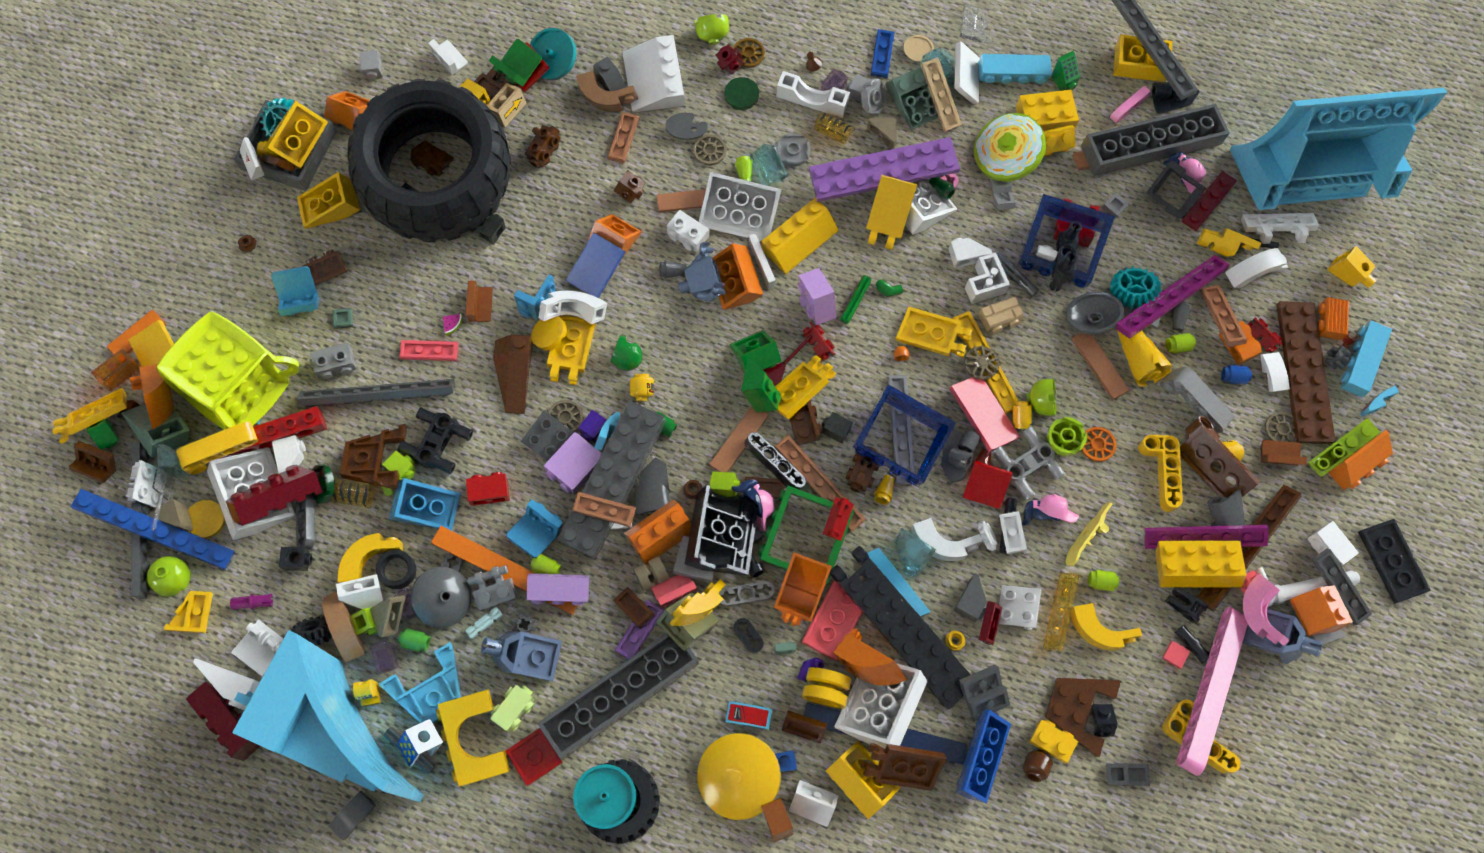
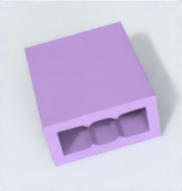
(572, 463)

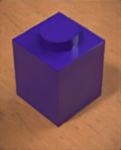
(592, 426)

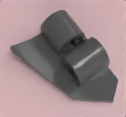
(959, 454)
(652, 488)
(1227, 510)

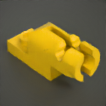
(1226, 242)

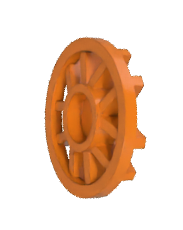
(1098, 444)

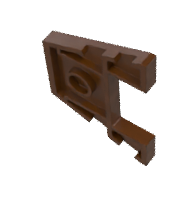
(364, 458)
(1071, 706)

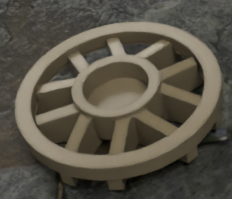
(709, 149)
(981, 362)
(565, 416)
(1282, 427)

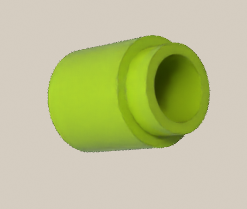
(1180, 343)
(545, 565)
(1103, 580)

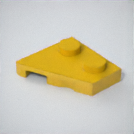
(192, 614)

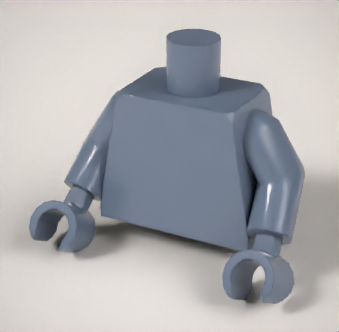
(703, 276)

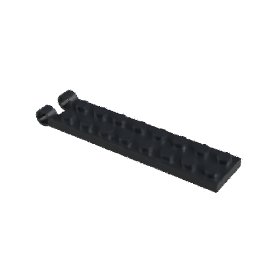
(903, 628)

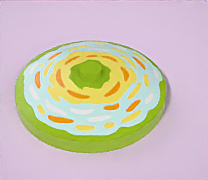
(1010, 147)

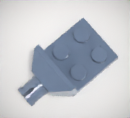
(1291, 629)
(524, 654)

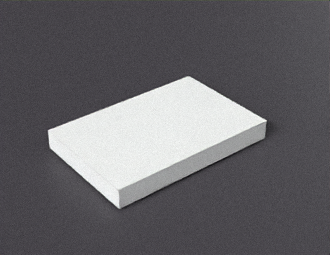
(966, 73)

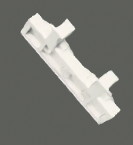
(1267, 223)

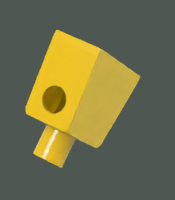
(1353, 268)

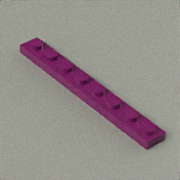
(1172, 296)

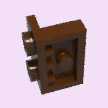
(326, 267)
(805, 425)

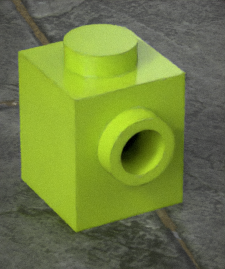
(402, 464)
(722, 483)
(363, 622)

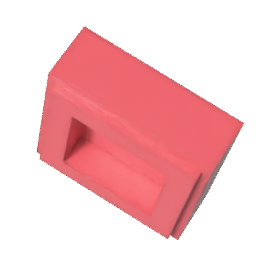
(1176, 654)

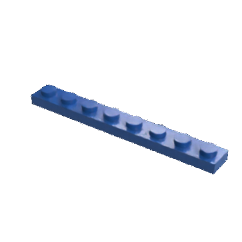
(142, 525)

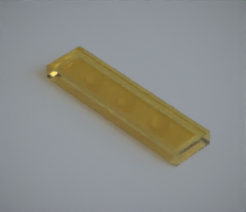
(1061, 611)

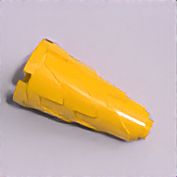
(1144, 358)

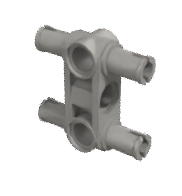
(1029, 462)

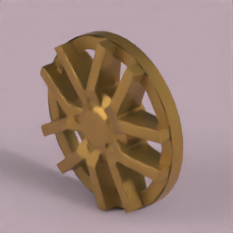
(749, 52)

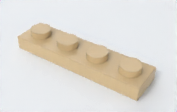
(940, 94)

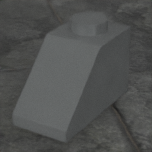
(608, 75)
(972, 600)

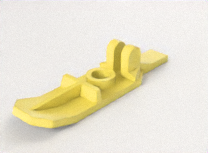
(1095, 525)

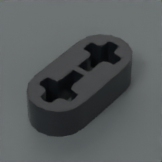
(745, 638)

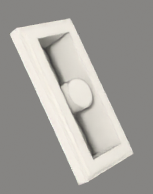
(250, 159)

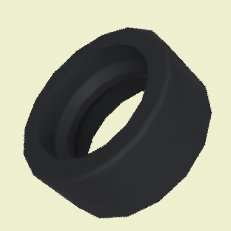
(406, 580)

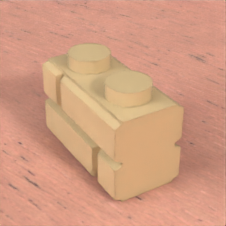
(1001, 315)

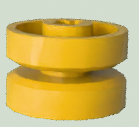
(826, 687)

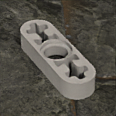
(761, 596)

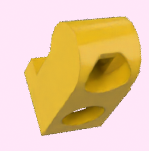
(367, 692)

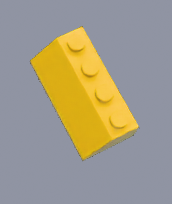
(799, 236)

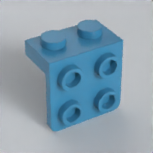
(295, 291)
(530, 305)
(535, 529)

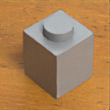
(371, 64)
(856, 86)

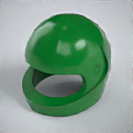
(626, 355)

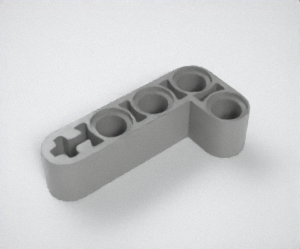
(1198, 396)

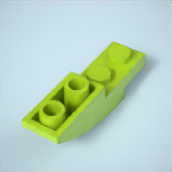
(1344, 447)

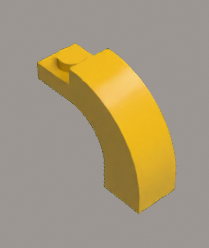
(361, 551)
(1096, 634)

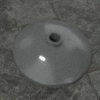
(1094, 313)
(428, 600)

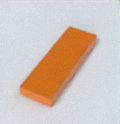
(123, 342)

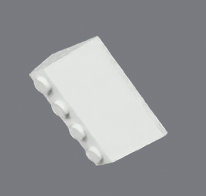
(654, 74)
(739, 206)
(927, 208)
(236, 475)
(227, 682)
(882, 712)

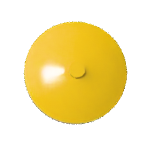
(738, 776)

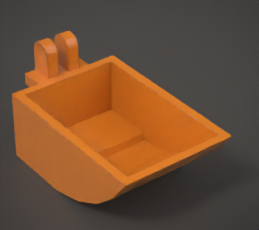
(156, 394)
(801, 589)
(867, 662)

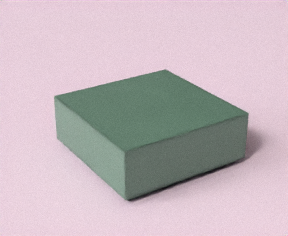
(342, 318)
(785, 648)

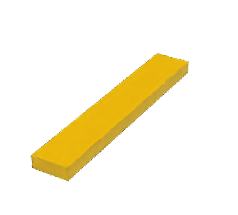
(998, 384)

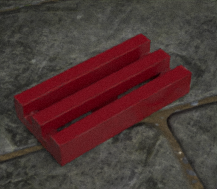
(990, 623)

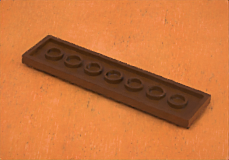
(1305, 373)

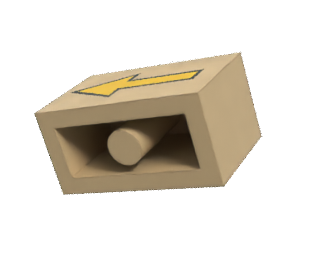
(507, 104)

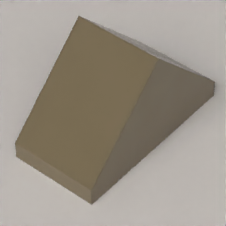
(884, 130)
(175, 514)
(388, 615)

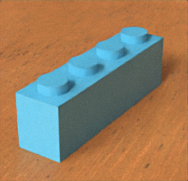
(1014, 68)
(1366, 358)

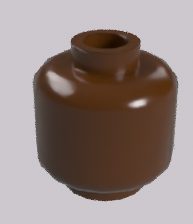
(1037, 765)

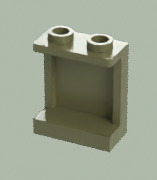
(687, 634)

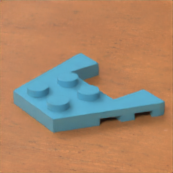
(425, 697)

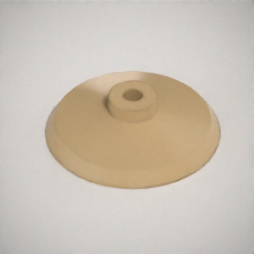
(917, 46)

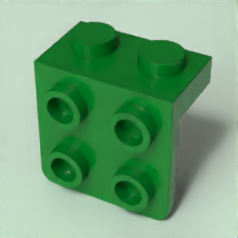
(517, 62)

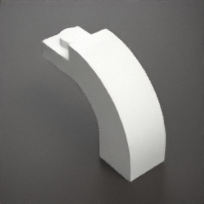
(1256, 266)
(573, 303)
(945, 549)

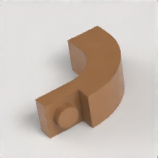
(605, 100)
(341, 628)

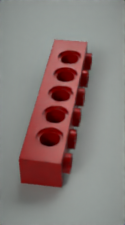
(299, 424)

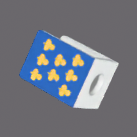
(412, 747)

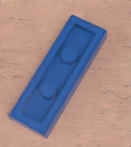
(882, 53)

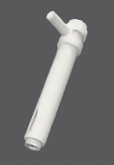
(1295, 589)

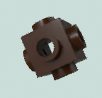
(630, 187)

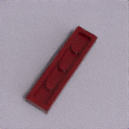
(1209, 201)

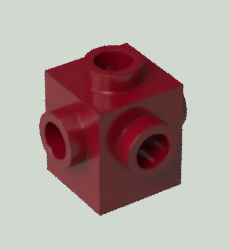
(729, 59)

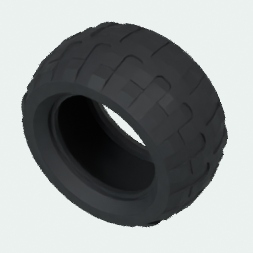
(416, 110)

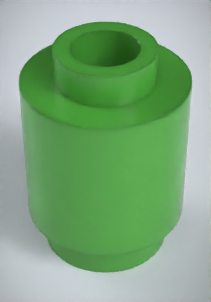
(414, 640)

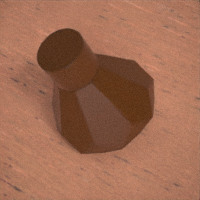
(813, 63)

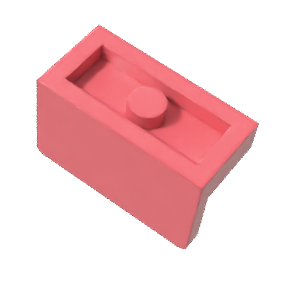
(673, 590)

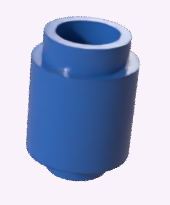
(1236, 374)

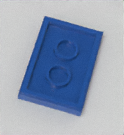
(595, 265)

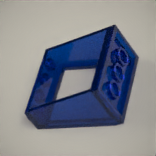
(1066, 212)
(917, 411)

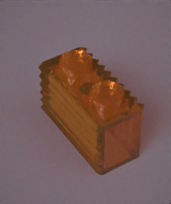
(116, 370)

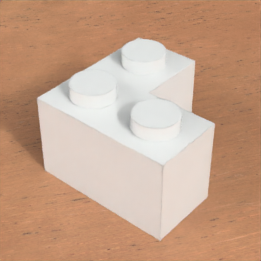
(990, 279)

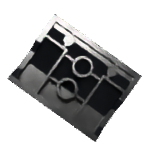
(721, 533)

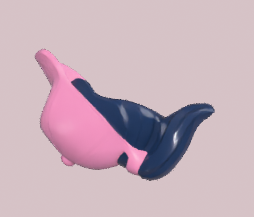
(1193, 168)
(752, 491)
(1047, 508)

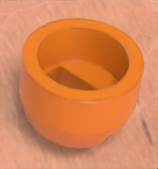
(901, 351)

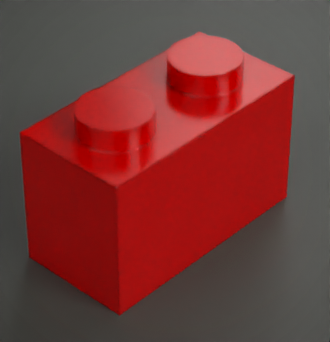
(487, 489)

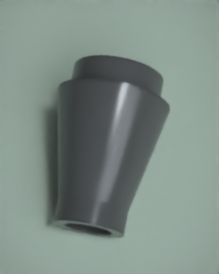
(671, 269)
(1180, 315)

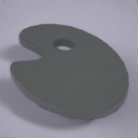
(681, 125)

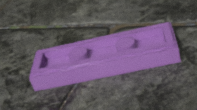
(635, 637)

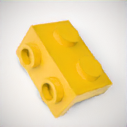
(1060, 139)
(1053, 741)

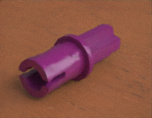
(251, 601)

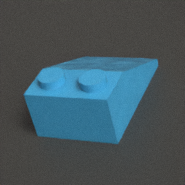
(424, 505)

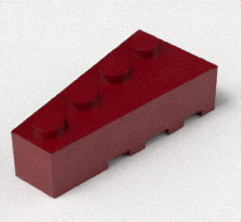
(273, 494)
(221, 720)

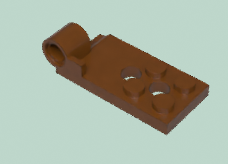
(1204, 449)

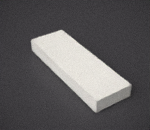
(761, 261)

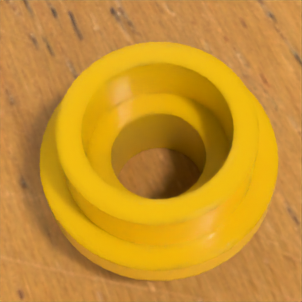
(955, 647)

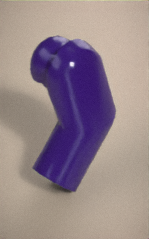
(814, 662)

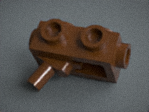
(543, 145)
(861, 475)

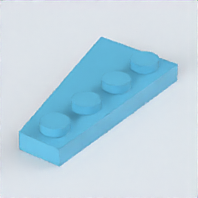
(898, 581)

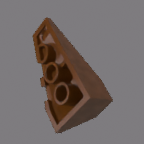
(512, 366)

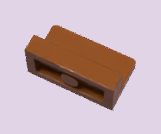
(478, 303)
(1282, 453)

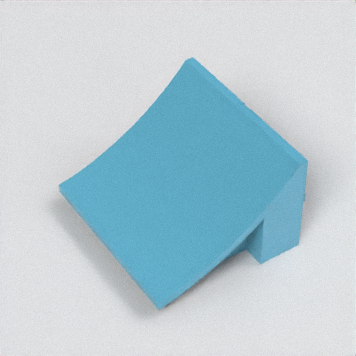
(1335, 148)
(311, 717)

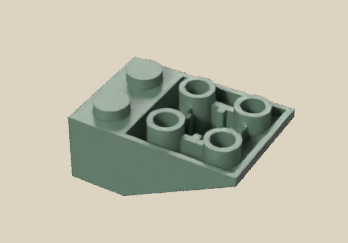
(913, 98)
(170, 433)

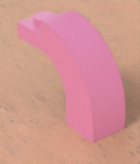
(1255, 605)

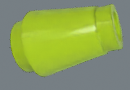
(744, 167)

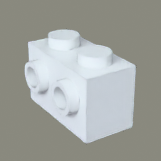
(687, 231)
(1332, 538)

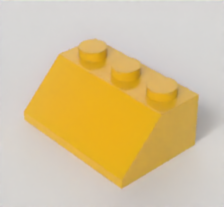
(862, 790)

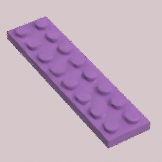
(864, 172)

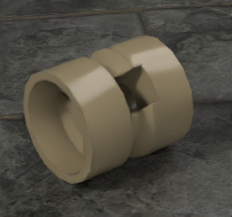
(657, 570)

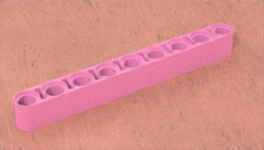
(1212, 692)

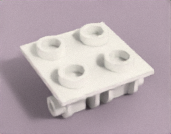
(142, 490)
(1019, 606)
(258, 647)

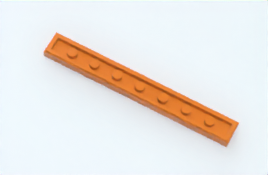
(486, 559)

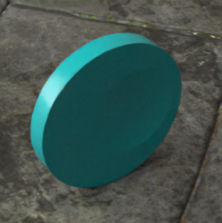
(556, 50)
(604, 796)

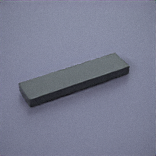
(1335, 575)

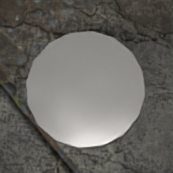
(873, 96)
(793, 149)

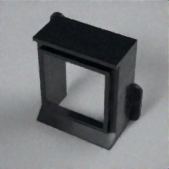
(1180, 171)

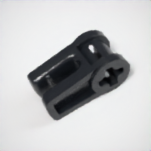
(1192, 603)

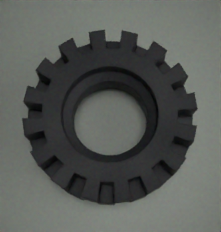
(313, 630)

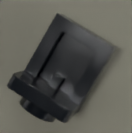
(1104, 720)

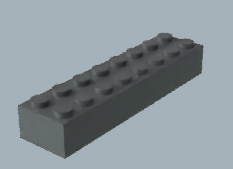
(1154, 139)
(614, 475)
(616, 695)

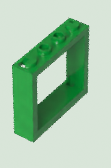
(778, 515)

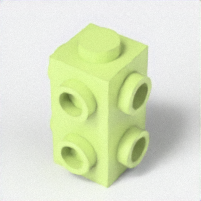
(511, 710)

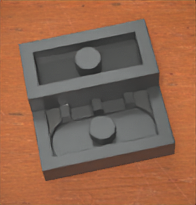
(984, 691)

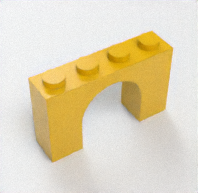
(468, 767)

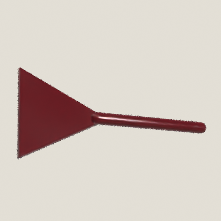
(776, 373)

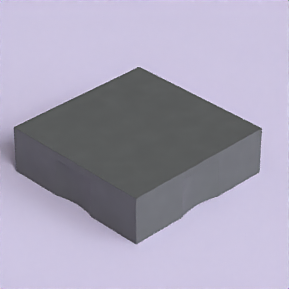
(300, 177)

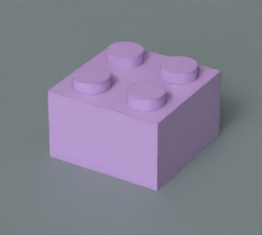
(817, 296)

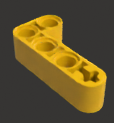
(197, 454)
(1164, 472)
(1219, 751)

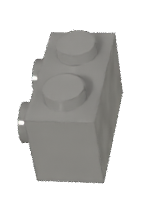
(333, 361)

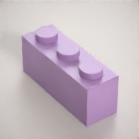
(558, 588)

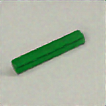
(855, 299)

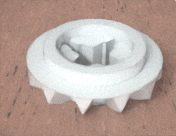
(987, 535)

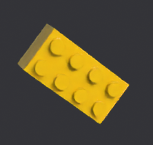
(1200, 564)

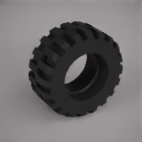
(647, 810)

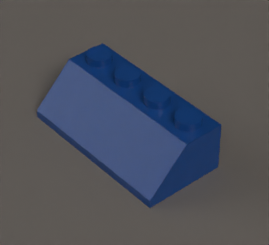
(983, 757)

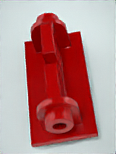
(1269, 339)
(824, 346)
(838, 518)

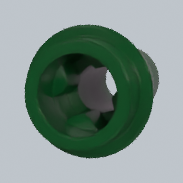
(942, 187)

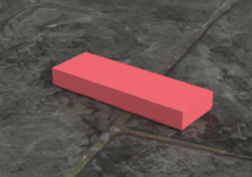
(428, 350)

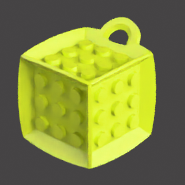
(225, 372)

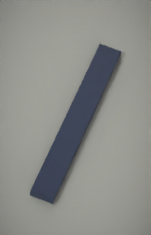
(953, 749)

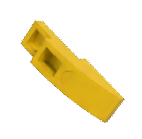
(698, 606)

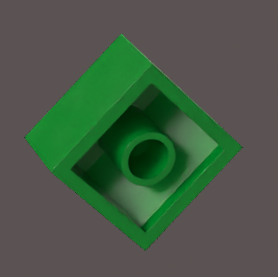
(758, 348)
(759, 389)

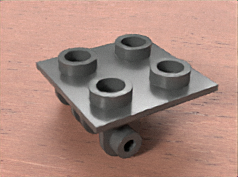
(546, 435)

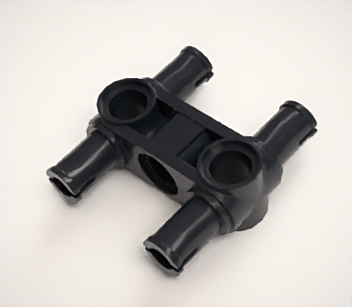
(1066, 257)
(435, 440)

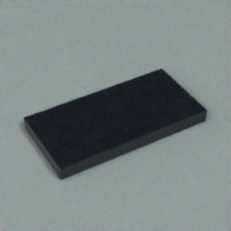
(1394, 561)

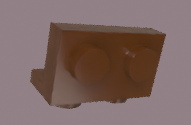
(430, 158)
(93, 462)

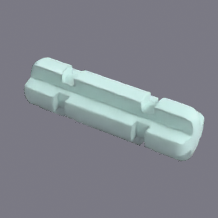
(483, 623)

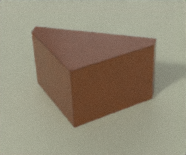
(777, 820)

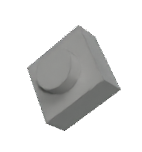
(1115, 205)

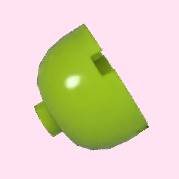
(711, 28)
(1043, 397)
(1066, 436)
(168, 576)

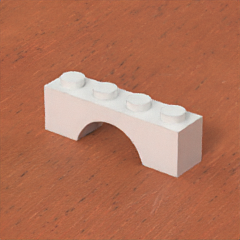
(795, 90)

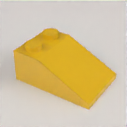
(296, 135)
(328, 201)

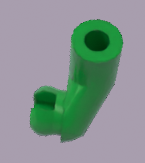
(887, 290)

